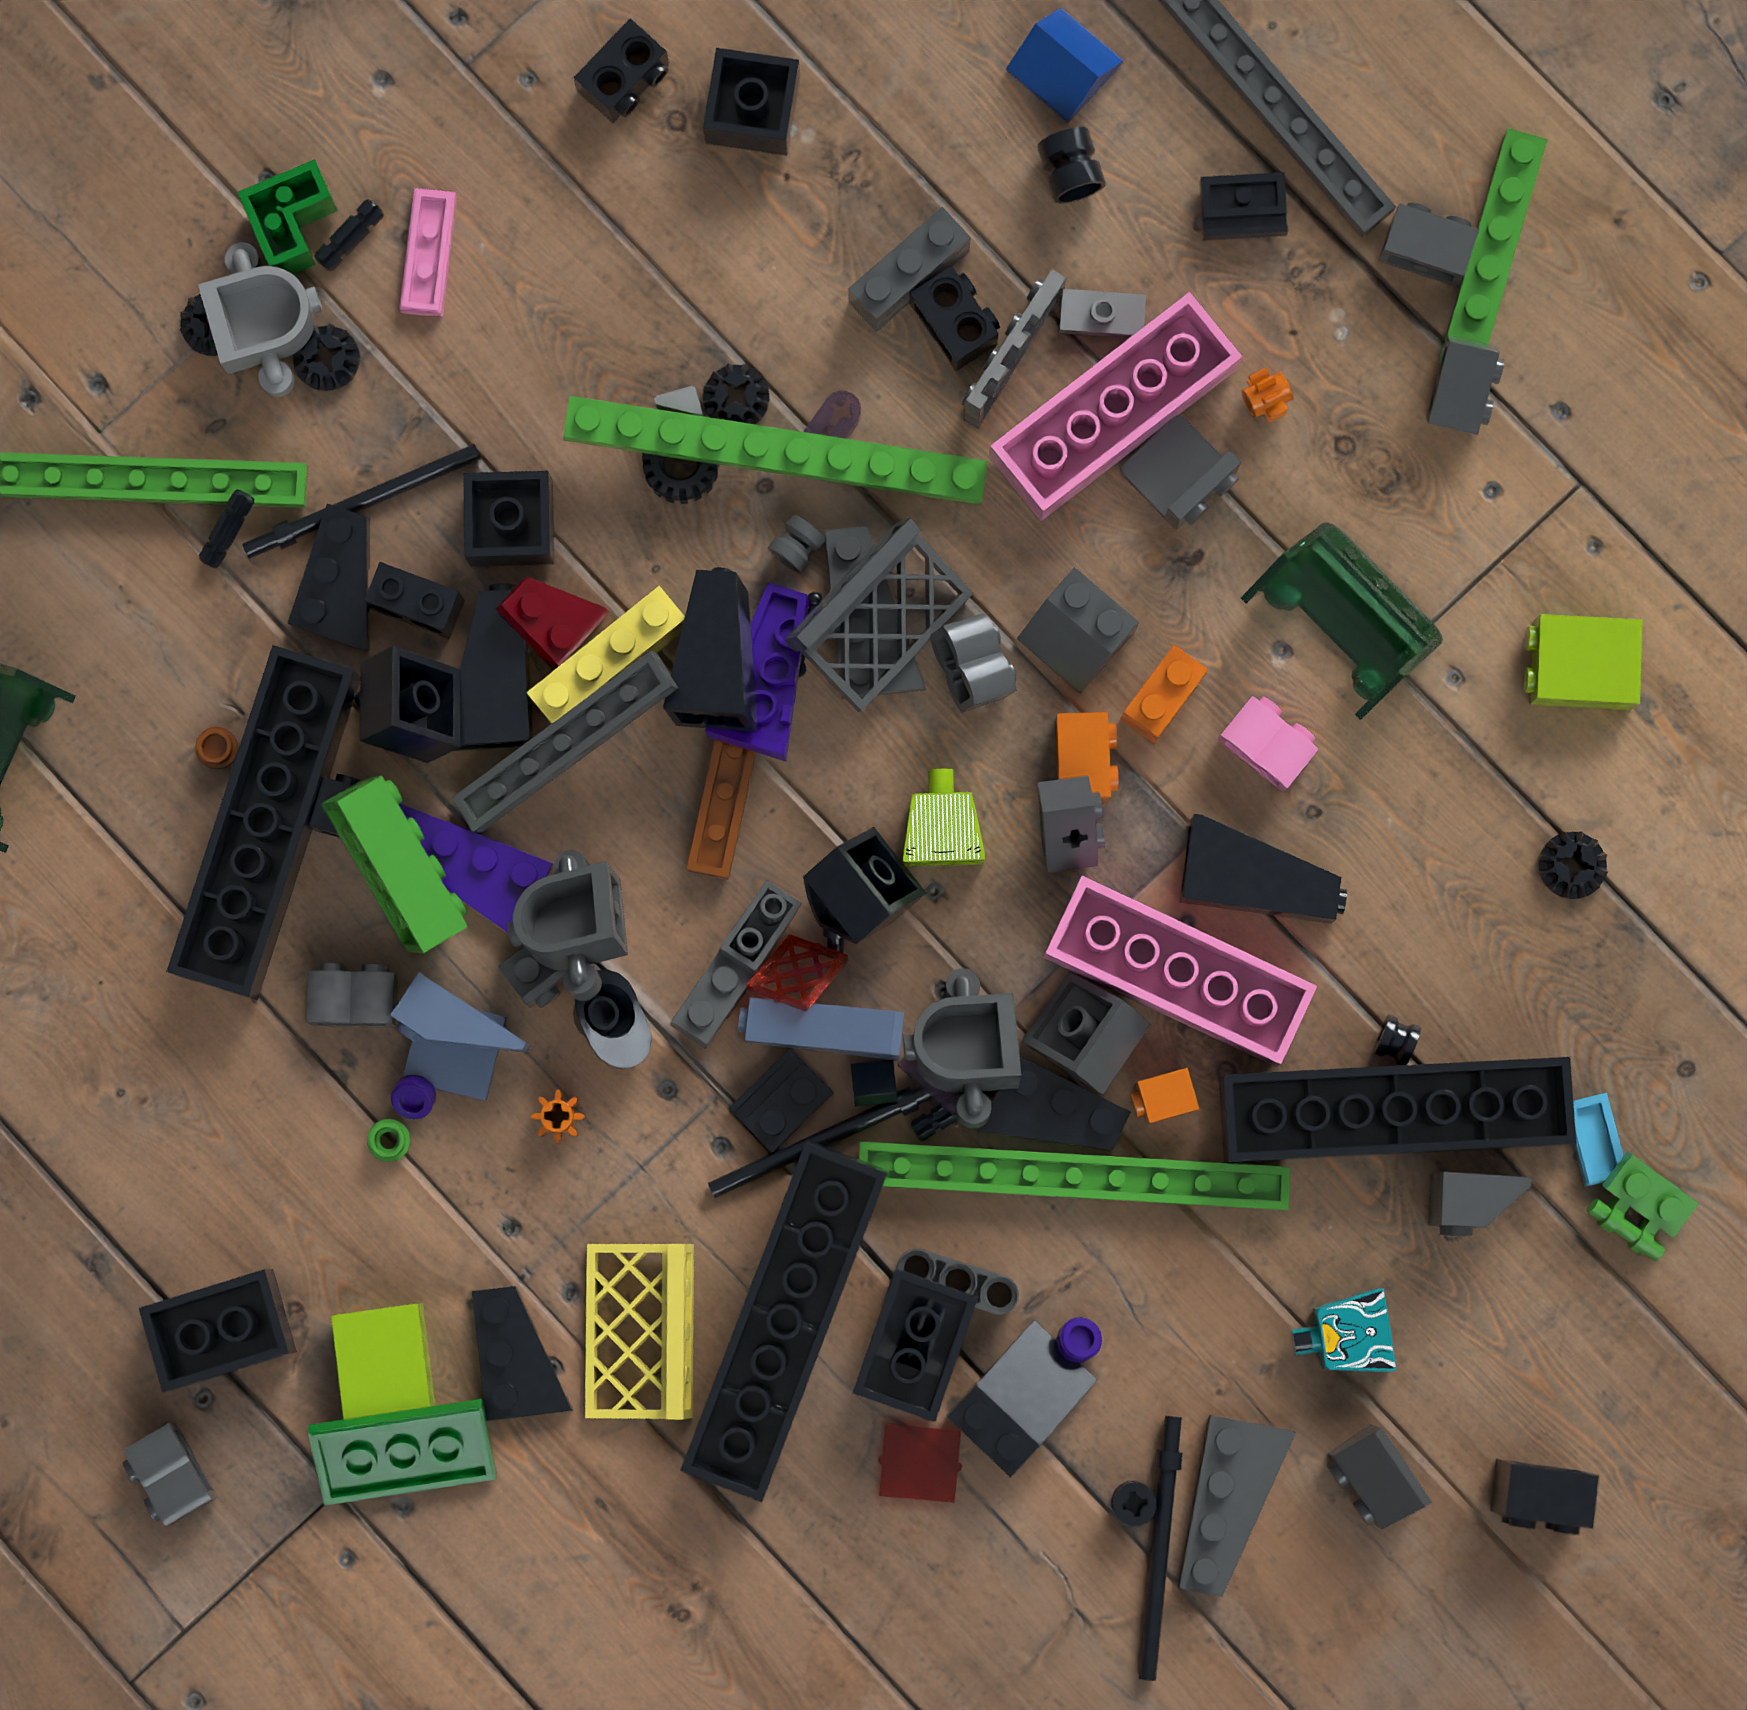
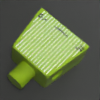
(943, 825)

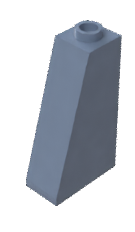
(823, 1028)

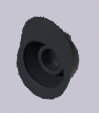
(614, 1023)

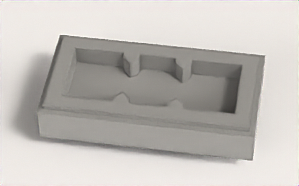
(1101, 313)

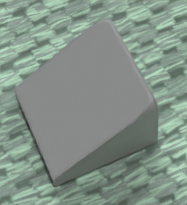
(681, 401)

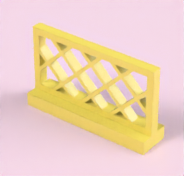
(676, 1338)

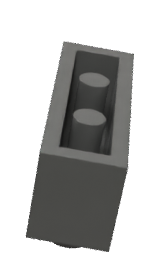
(918, 258)

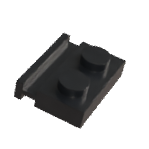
(1243, 206)
(781, 1100)

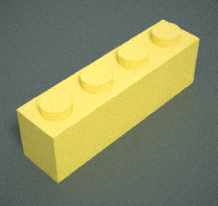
(641, 629)

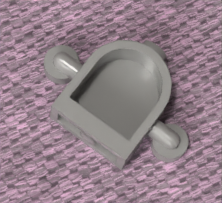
(259, 317)

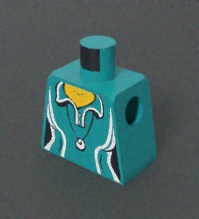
(1350, 1334)

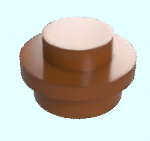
(216, 747)

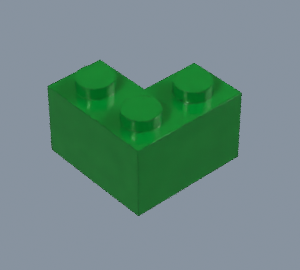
(283, 206)

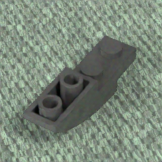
(735, 964)

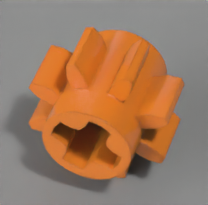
(1267, 395)
(566, 1125)

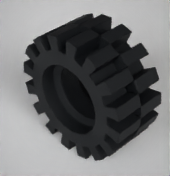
(678, 488)

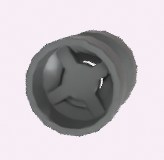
(796, 549)

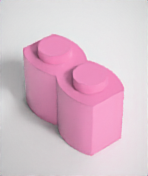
(1268, 742)

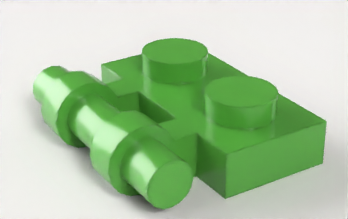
(1651, 1196)

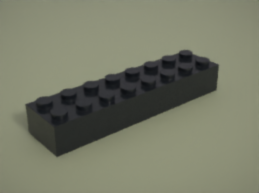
(264, 823)
(1397, 1109)
(784, 1320)

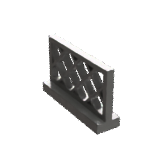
(854, 588)

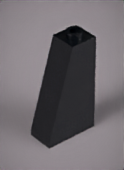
(715, 657)
(494, 679)
(1250, 876)

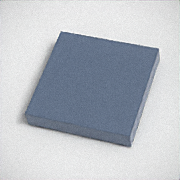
(455, 1067)

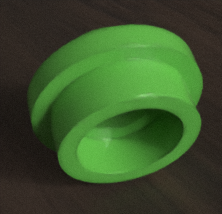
(375, 1136)

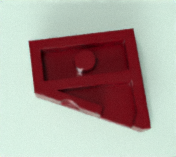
(550, 619)

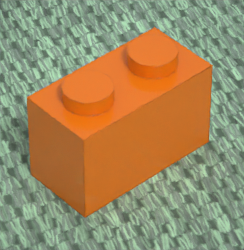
(1164, 694)
(1084, 750)

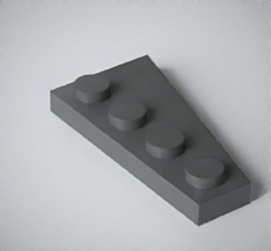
(1230, 1491)

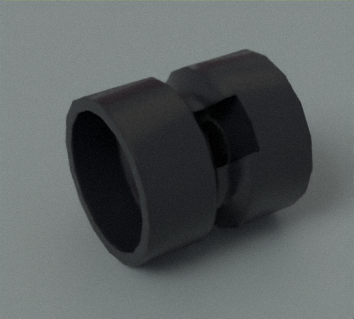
(1070, 161)

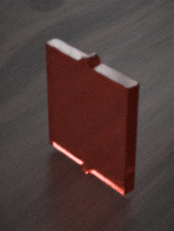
(920, 1463)

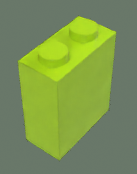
(1584, 662)
(383, 1360)

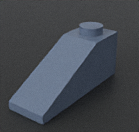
(446, 1019)

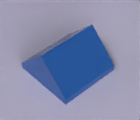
(1063, 63)

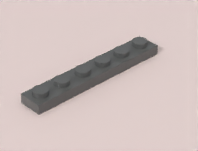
(565, 742)

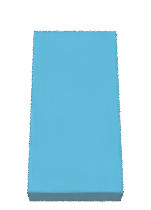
(1596, 1138)

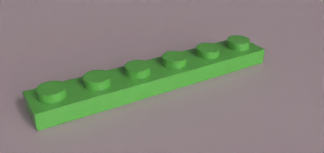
(1497, 238)

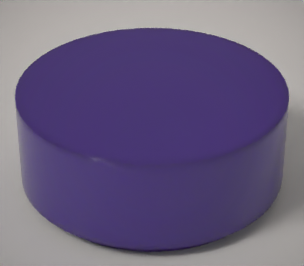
(413, 1097)
(1079, 1340)

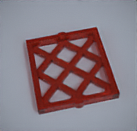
(818, 985)

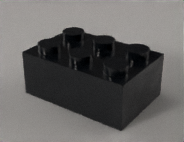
(217, 1330)

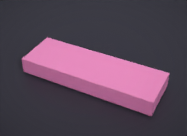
(428, 252)

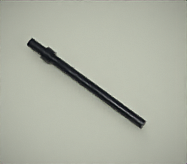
(286, 533)
(907, 1103)
(1169, 1461)

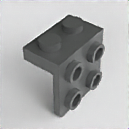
(1180, 472)

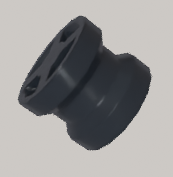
(1397, 1040)
(1125, 1500)

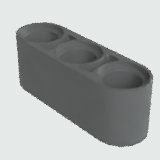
(979, 1278)

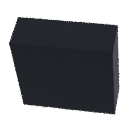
(874, 1082)

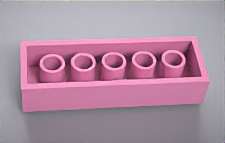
(1115, 406)
(1180, 971)

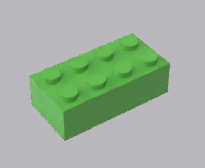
(395, 864)

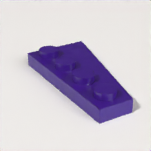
(774, 673)
(478, 868)

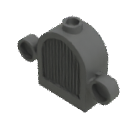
(573, 921)
(967, 1045)

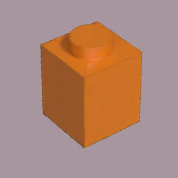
(1164, 1096)

